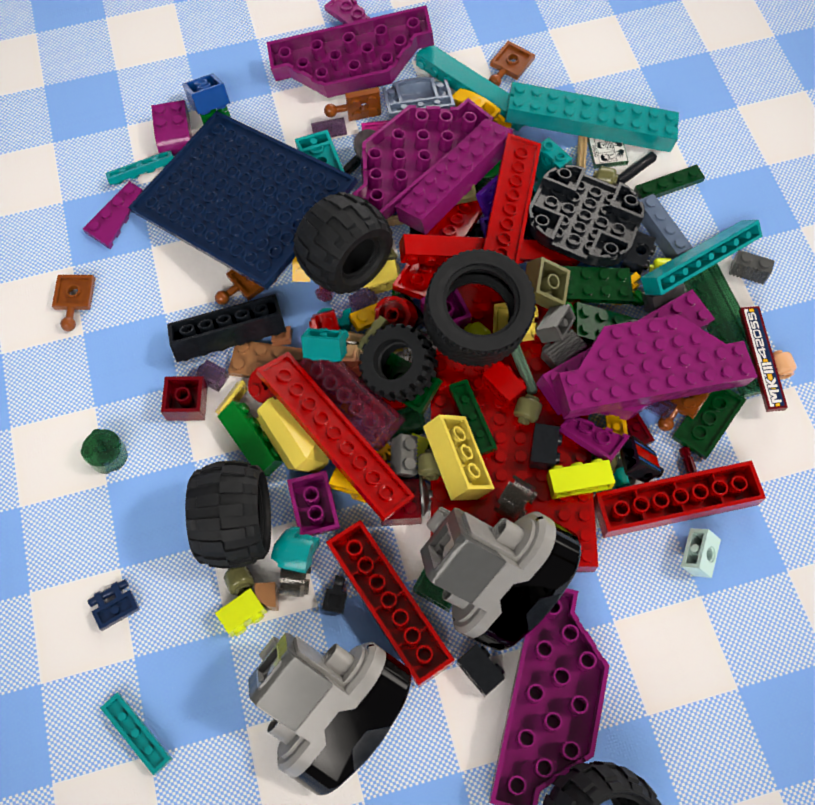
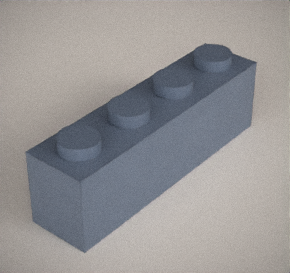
(663, 228)

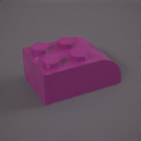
(171, 126)
(313, 504)

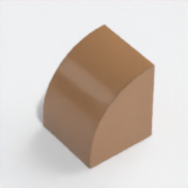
(267, 594)

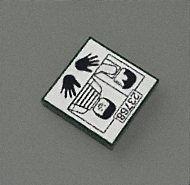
(607, 153)

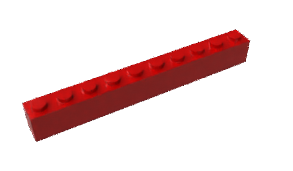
(438, 248)

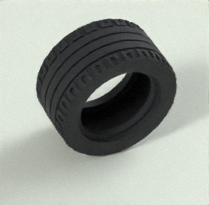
(490, 270)

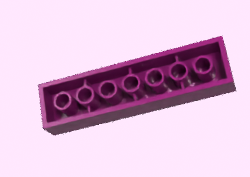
(453, 177)

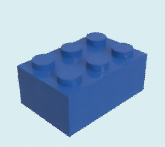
(206, 94)

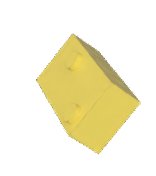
(458, 457)

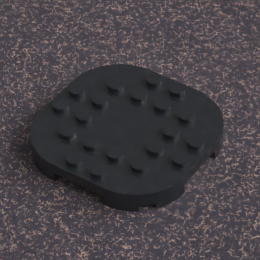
(584, 216)

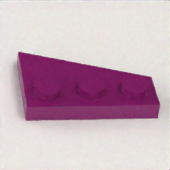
(598, 441)

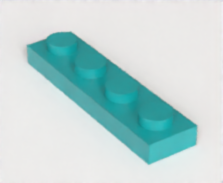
(135, 169)
(136, 733)

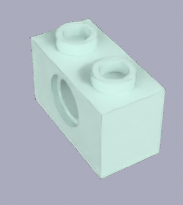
(700, 552)

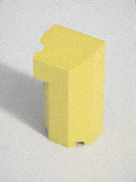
(290, 439)

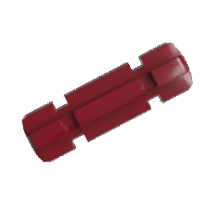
(687, 460)

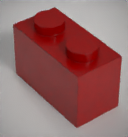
(504, 383)

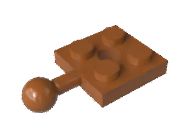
(513, 69)
(353, 105)
(240, 283)
(80, 301)
(685, 406)

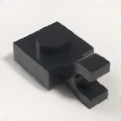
(335, 599)

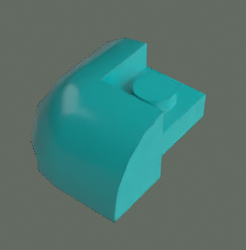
(294, 550)

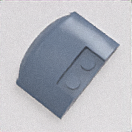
(418, 92)

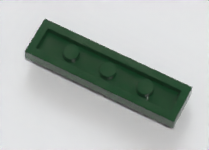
(670, 183)
(468, 406)

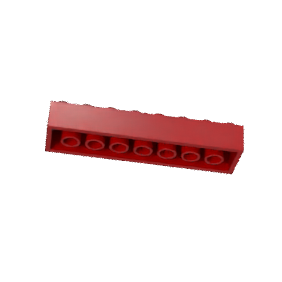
(678, 499)
(390, 603)

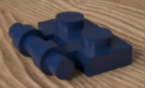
(116, 609)

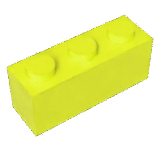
(580, 478)

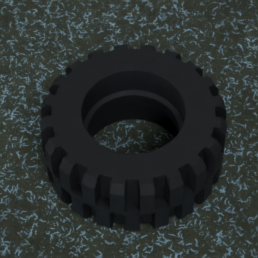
(380, 348)

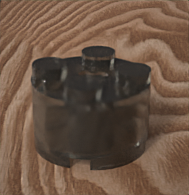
(515, 499)
(294, 583)

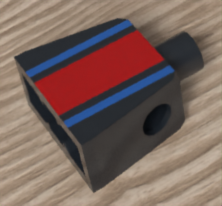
(640, 460)

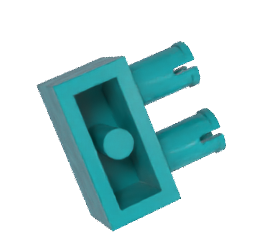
(324, 344)

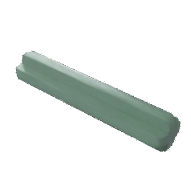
(524, 371)

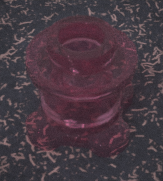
(323, 294)

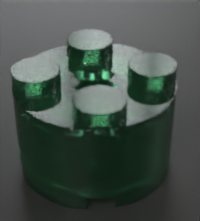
(104, 451)

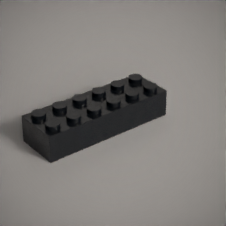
(225, 328)

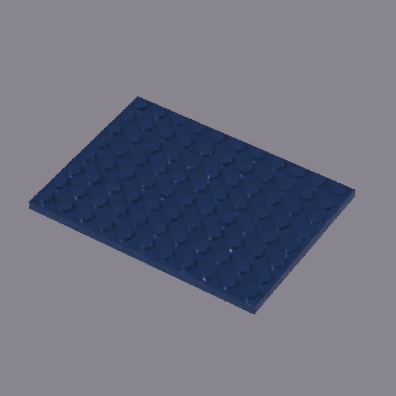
(239, 196)

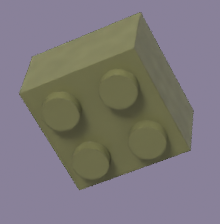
(549, 282)

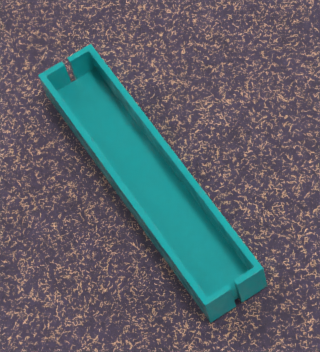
(592, 117)

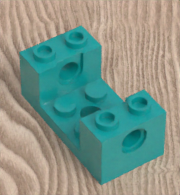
(320, 147)
(550, 157)

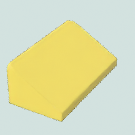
(235, 394)

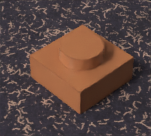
(283, 338)

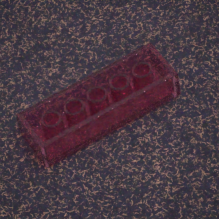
(359, 404)

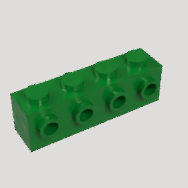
(250, 437)

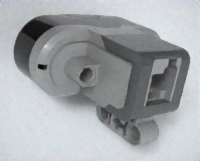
(501, 575)
(327, 706)

